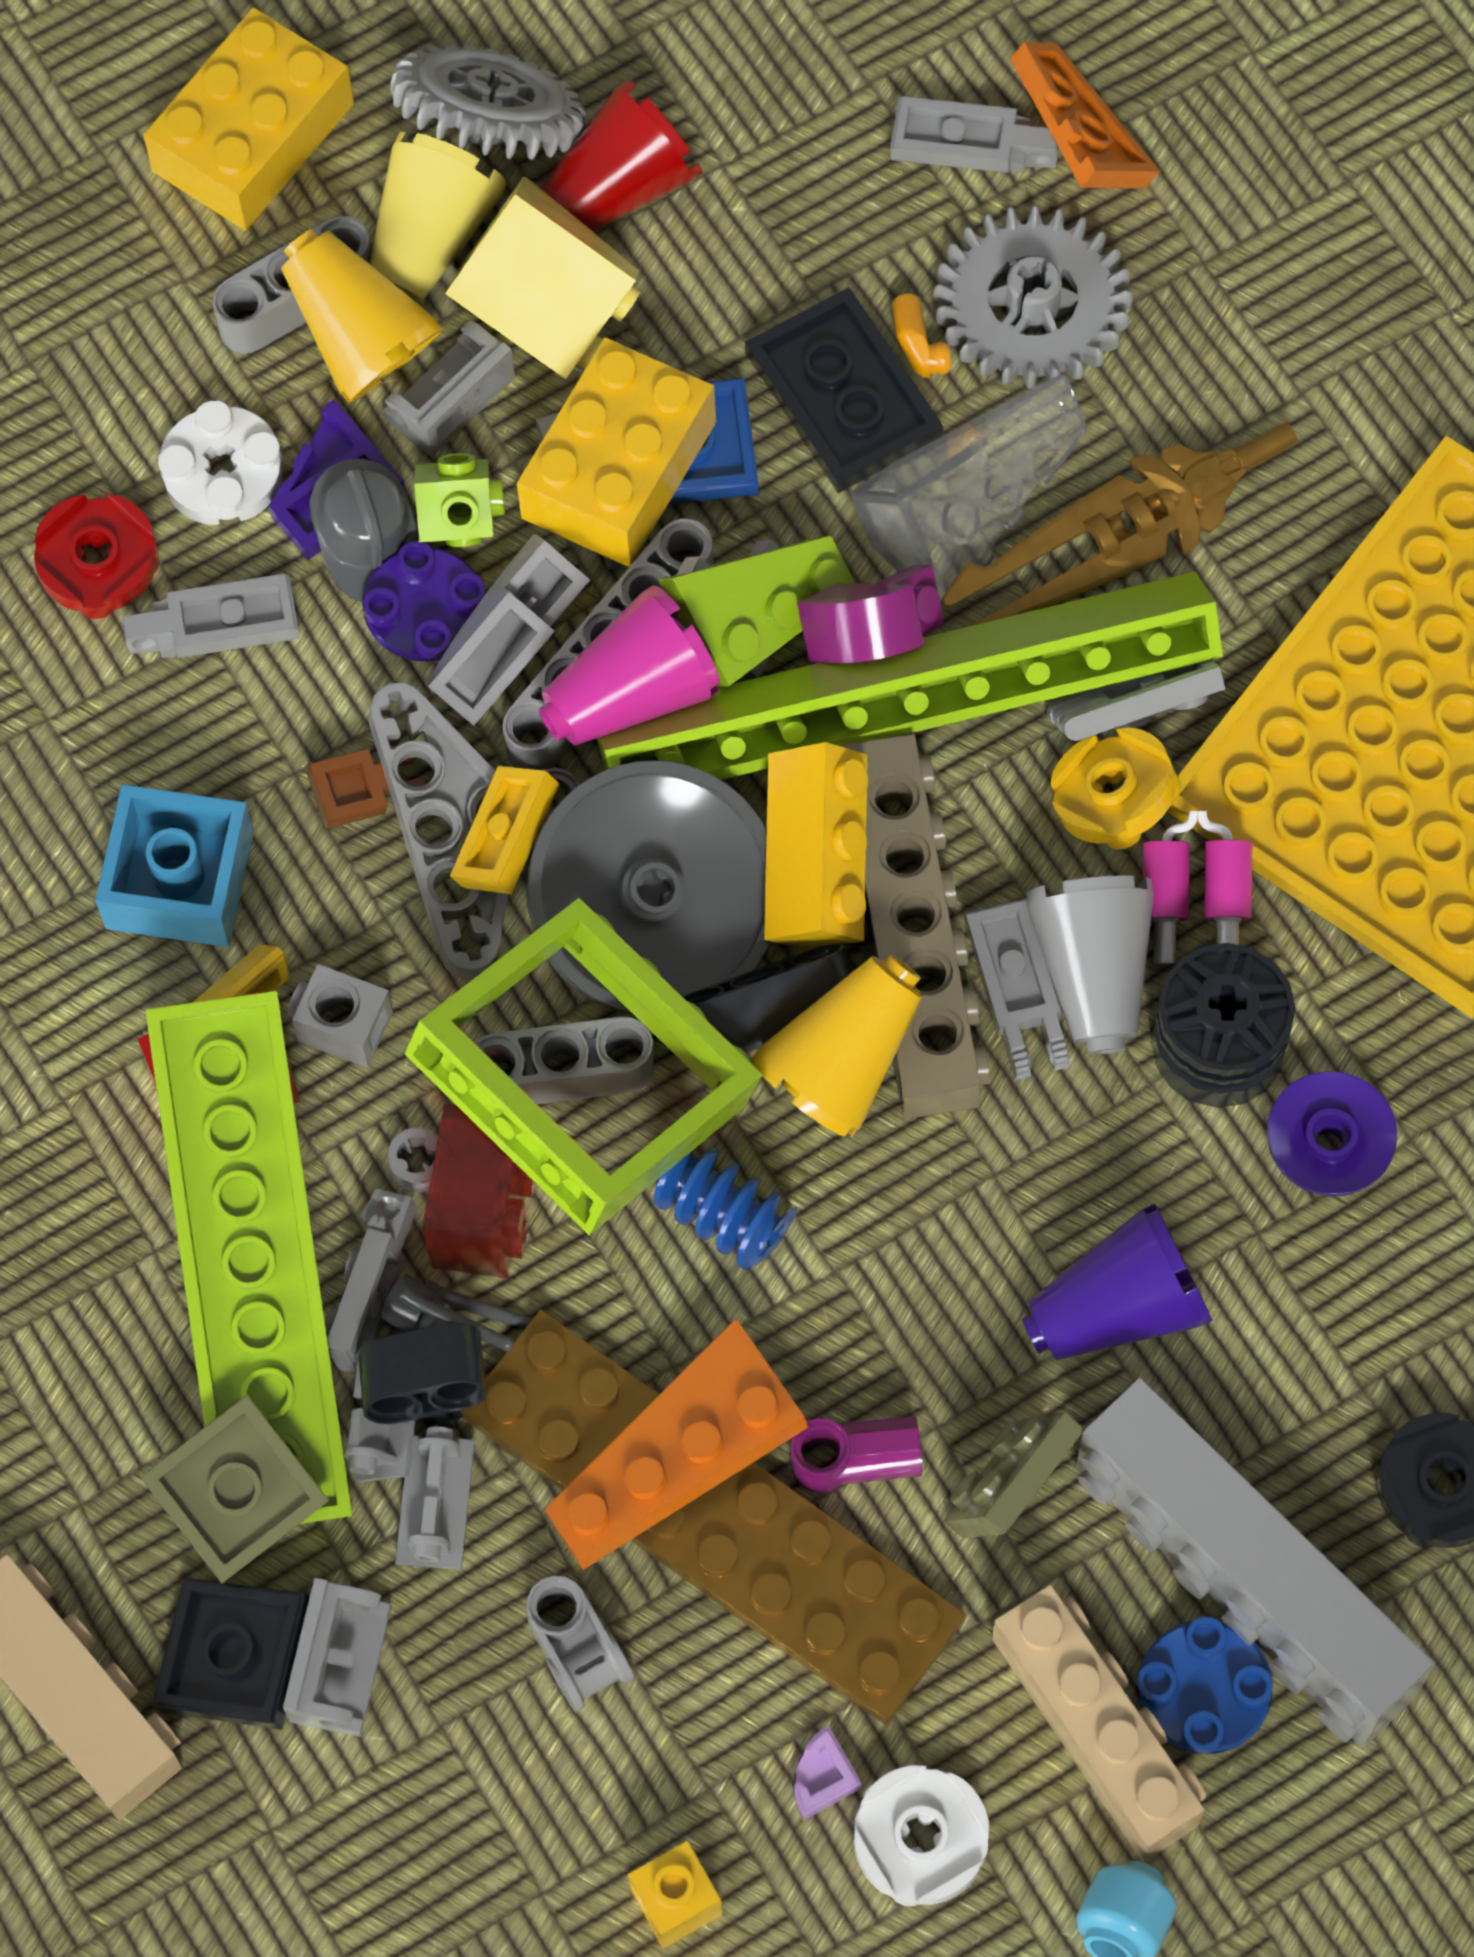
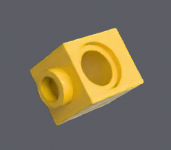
(675, 1894)

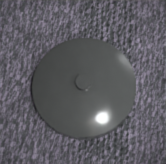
(666, 863)

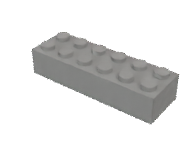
(1250, 1565)

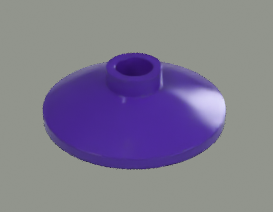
(1338, 1106)

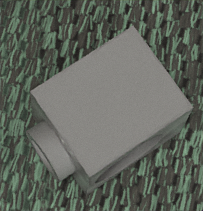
(356, 1036)

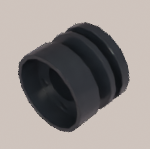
(1215, 1058)

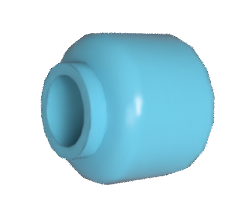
(1126, 1911)

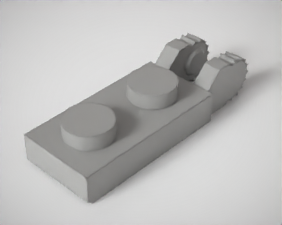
(1016, 982)

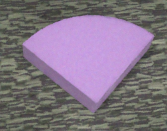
(823, 1775)

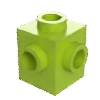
(457, 500)

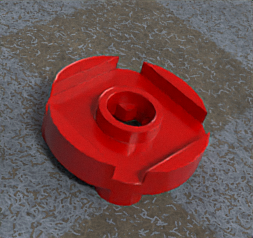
(101, 586)

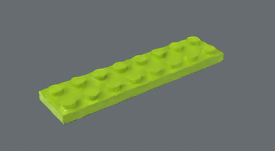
(247, 1226)

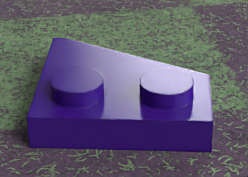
(333, 442)

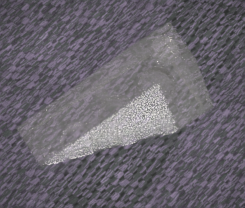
(969, 485)

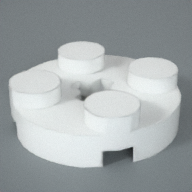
(212, 433)
(930, 1797)

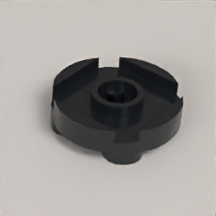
(1407, 1466)

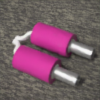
(1226, 884)

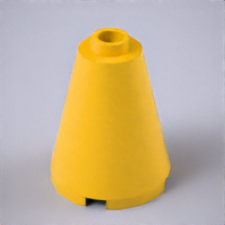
(354, 313)
(844, 1044)

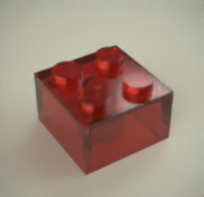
(474, 1201)

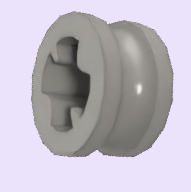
(399, 1168)

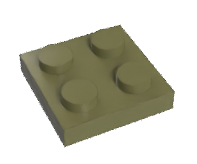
(1022, 1462)
(234, 1488)

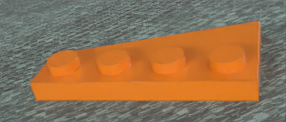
(684, 1443)

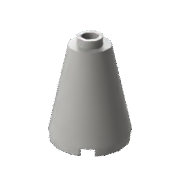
(1096, 954)

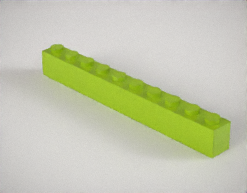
(937, 684)

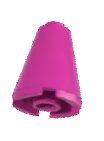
(630, 673)

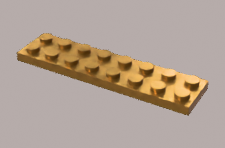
(741, 1543)

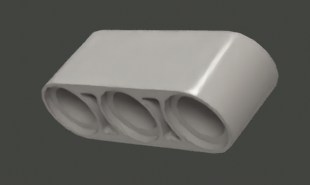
(262, 292)
(590, 1045)

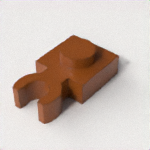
(351, 787)

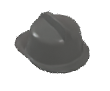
(359, 521)

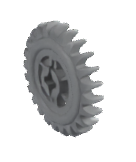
(521, 104)
(1032, 256)

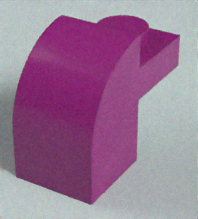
(871, 619)

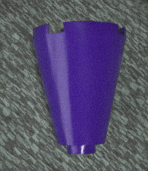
(1118, 1293)

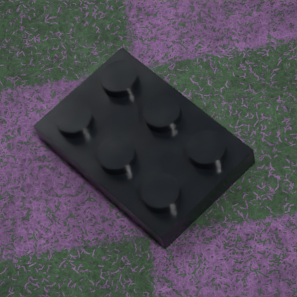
(843, 389)

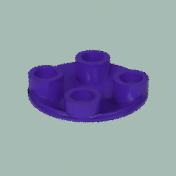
(420, 601)

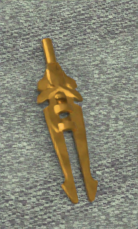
(1180, 494)

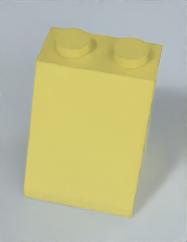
(545, 280)

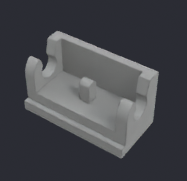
(452, 390)
(337, 1658)

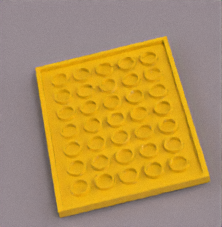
(1361, 742)

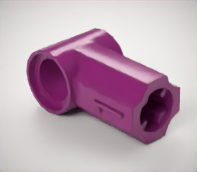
(864, 1449)

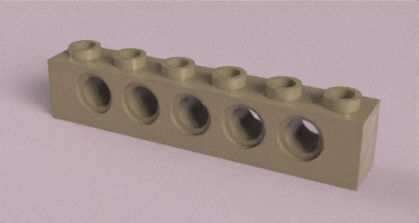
(925, 1078)

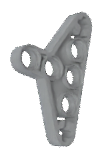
(454, 794)

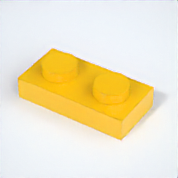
(504, 829)

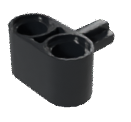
(423, 1375)

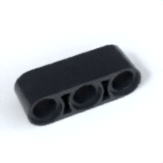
(765, 1000)

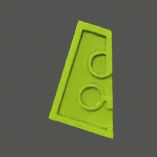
(750, 603)

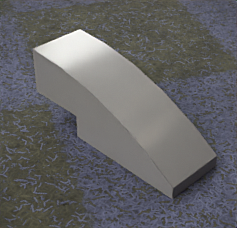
(506, 629)

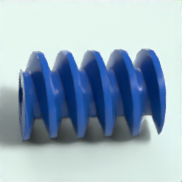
(723, 1207)

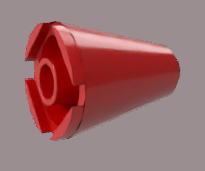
(620, 161)

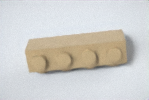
(1098, 1723)

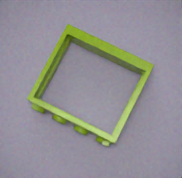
(522, 1126)

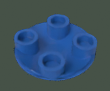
(1205, 1686)

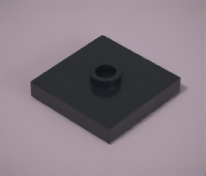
(231, 1653)

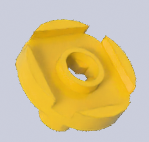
(1124, 813)

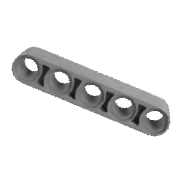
(651, 565)

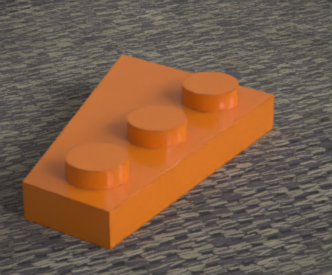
(1081, 123)

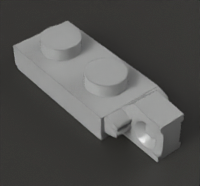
(969, 136)
(216, 618)
(369, 1276)

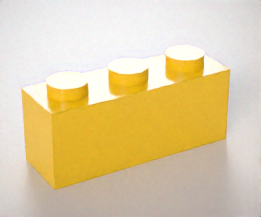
(816, 846)

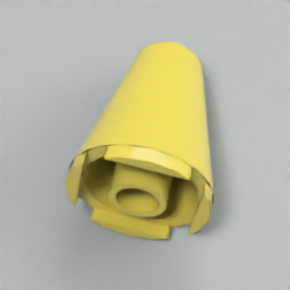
(429, 211)

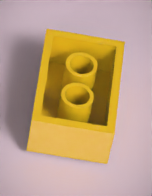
(249, 119)
(617, 452)

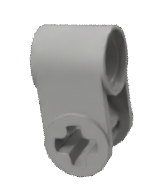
(580, 1652)

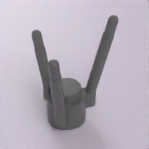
(420, 1305)

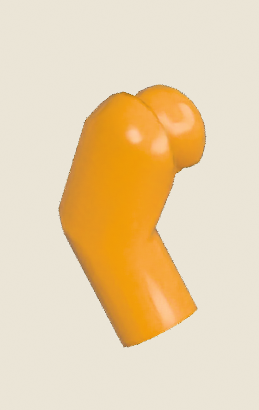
(912, 337)

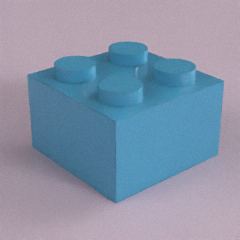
(175, 865)

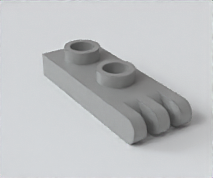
(1134, 700)

